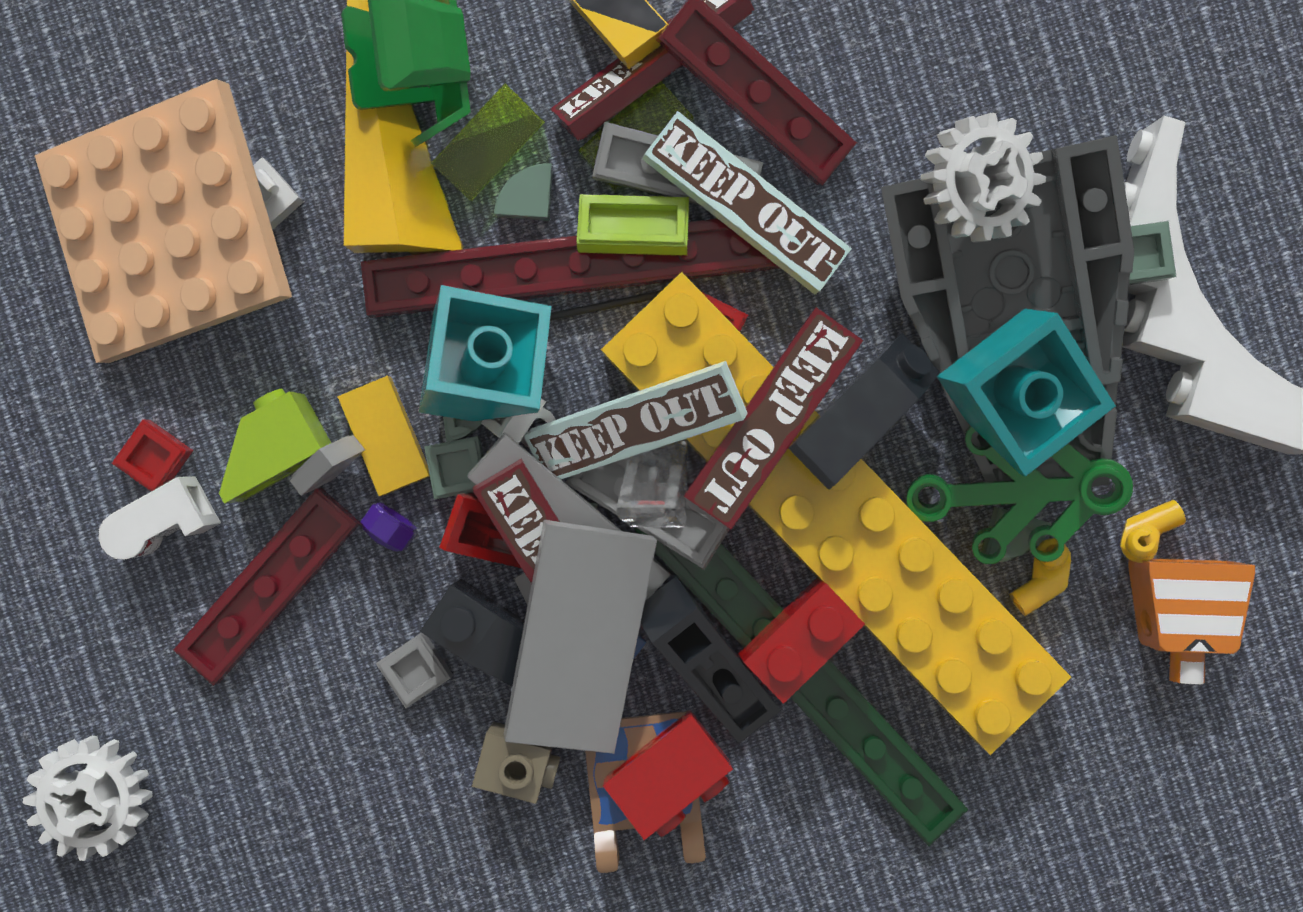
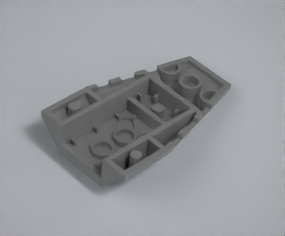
(1064, 261)

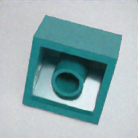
(484, 356)
(1027, 389)

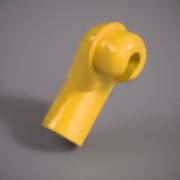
(1143, 530)
(1047, 580)

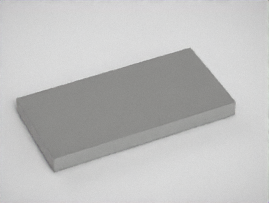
(579, 637)

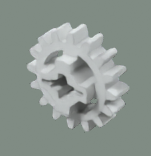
(976, 181)
(97, 795)

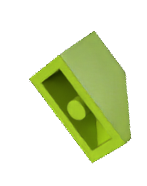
(271, 444)

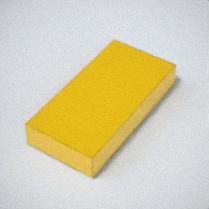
(386, 435)

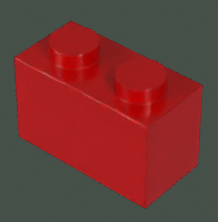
(801, 639)
(668, 776)

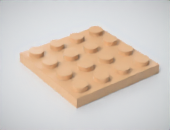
(163, 223)

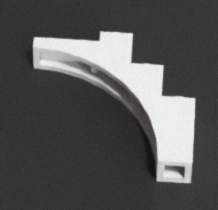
(1171, 320)

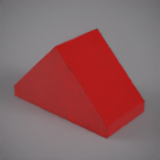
(474, 534)

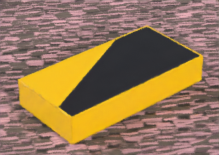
(624, 25)

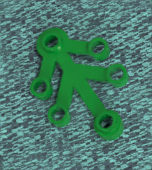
(1029, 497)

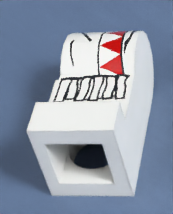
(146, 521)

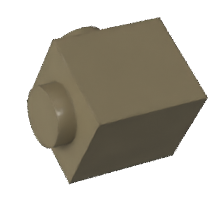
(514, 767)

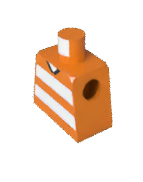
(1190, 610)

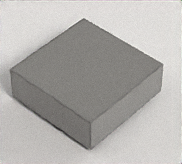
(326, 464)
(414, 669)

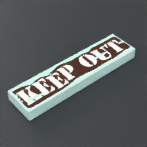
(746, 203)
(638, 422)

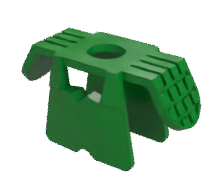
(403, 51)

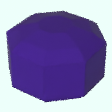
(388, 527)

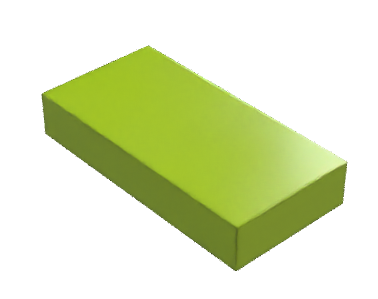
(633, 224)

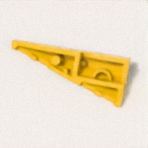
(389, 183)

